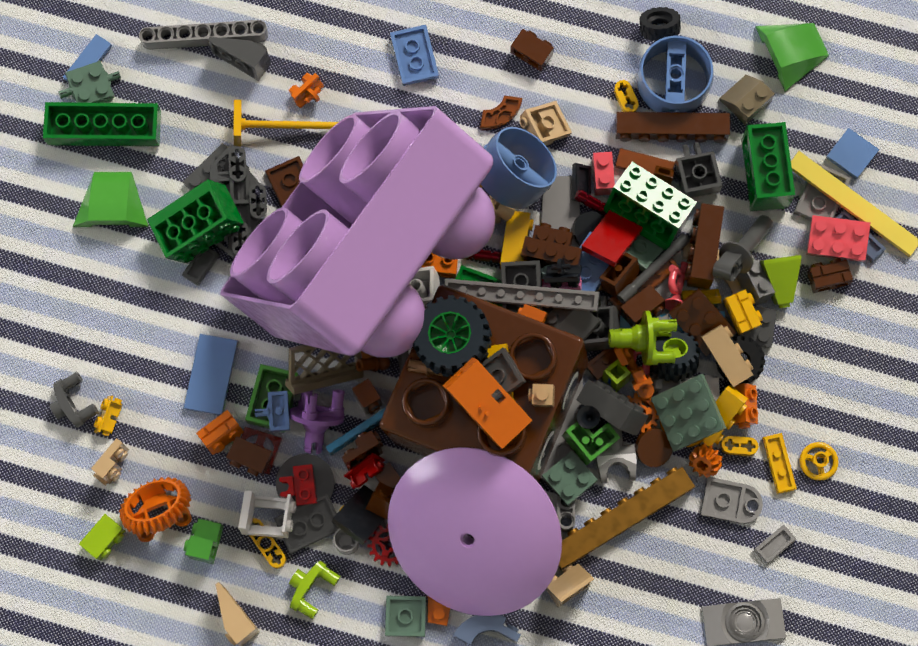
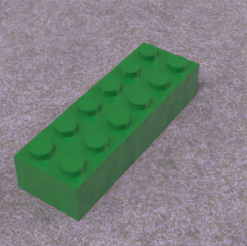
(102, 124)

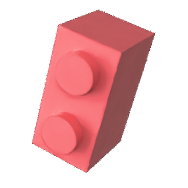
(603, 173)

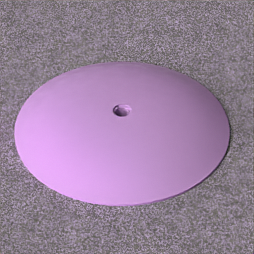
(496, 503)

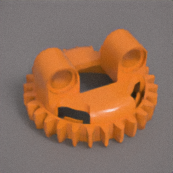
(154, 496)

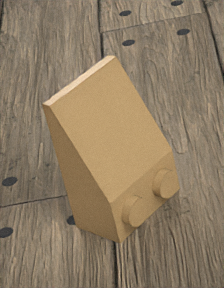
(569, 584)
(235, 621)

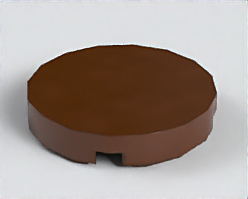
(653, 447)

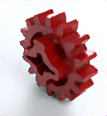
(376, 540)

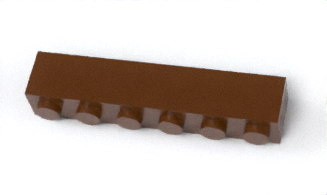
(672, 126)

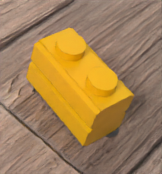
(743, 312)

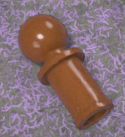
(372, 364)

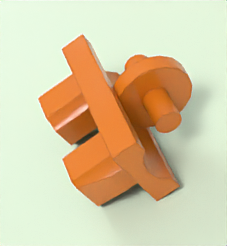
(308, 91)
(642, 383)

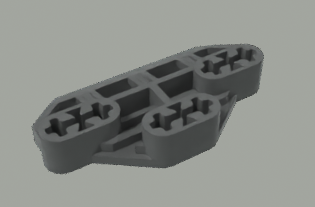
(242, 193)

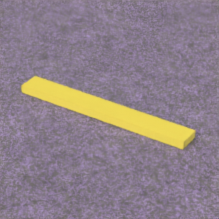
(854, 203)

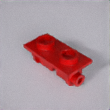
(370, 465)

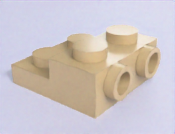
(545, 122)
(106, 467)

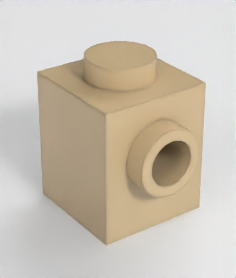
(542, 395)

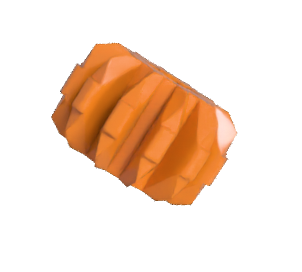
(705, 460)

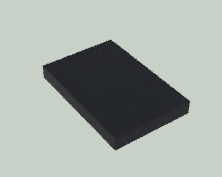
(356, 519)

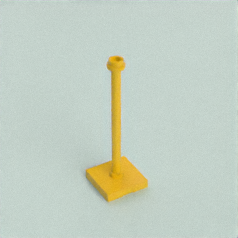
(242, 124)

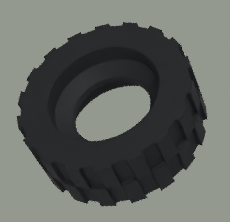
(659, 15)

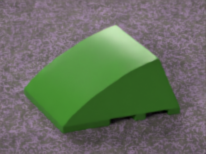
(793, 50)
(111, 201)

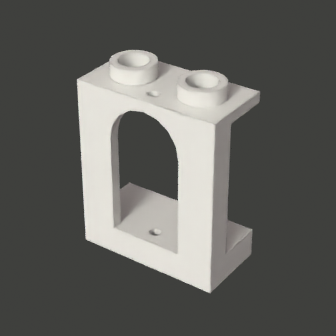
(251, 501)

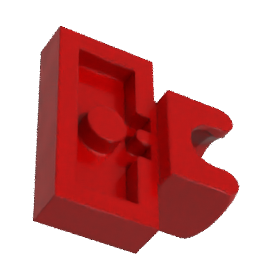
(301, 485)

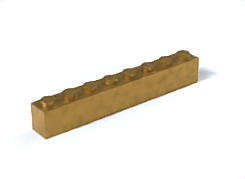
(624, 516)

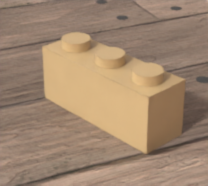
(728, 355)

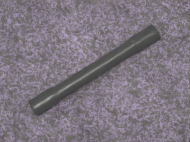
(631, 289)

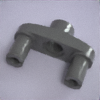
(64, 405)

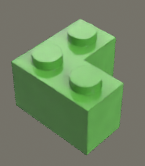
(590, 445)
(205, 541)

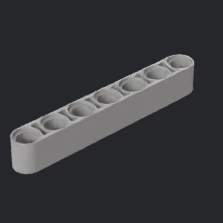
(196, 30)

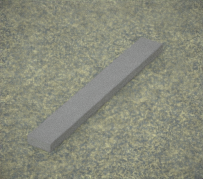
(528, 295)

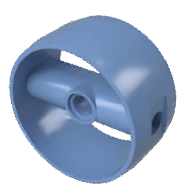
(676, 50)
(520, 168)

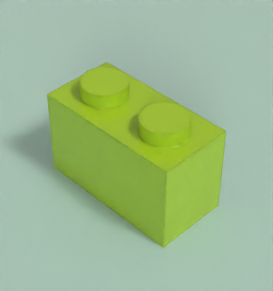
(102, 537)

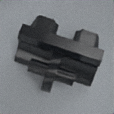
(561, 273)

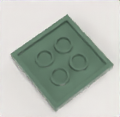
(688, 412)

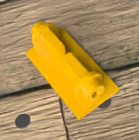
(108, 408)

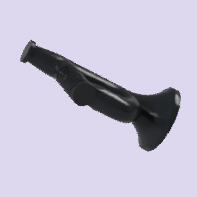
(588, 416)

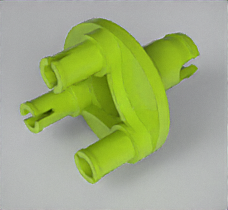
(643, 338)

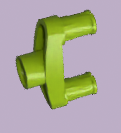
(303, 583)

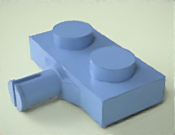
(276, 411)

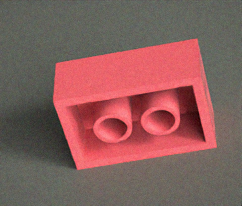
(838, 238)

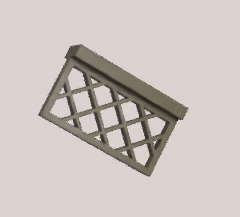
(324, 376)

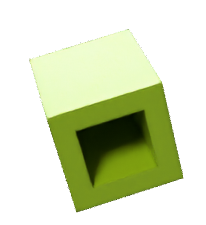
(616, 375)

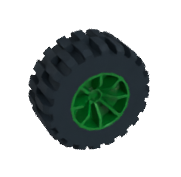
(452, 335)

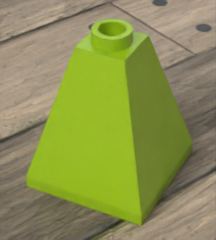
(783, 276)

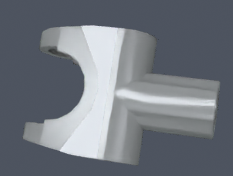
(617, 455)

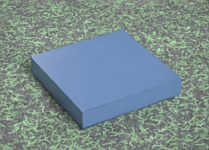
(852, 153)

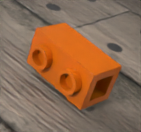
(750, 414)

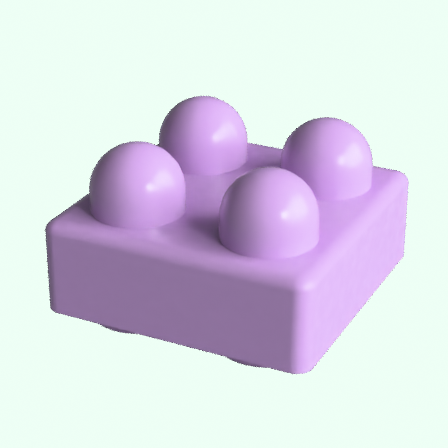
(360, 227)

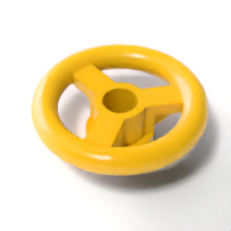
(820, 467)

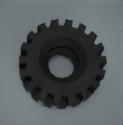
(754, 354)

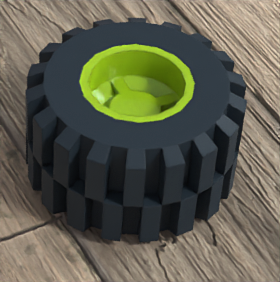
(686, 353)

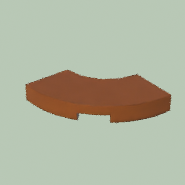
(501, 114)

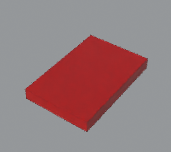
(611, 238)

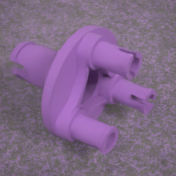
(317, 418)

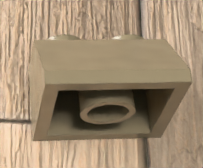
(747, 98)

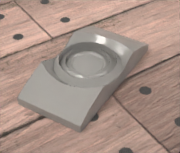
(743, 622)

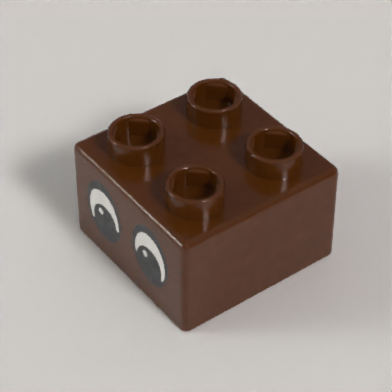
(429, 419)

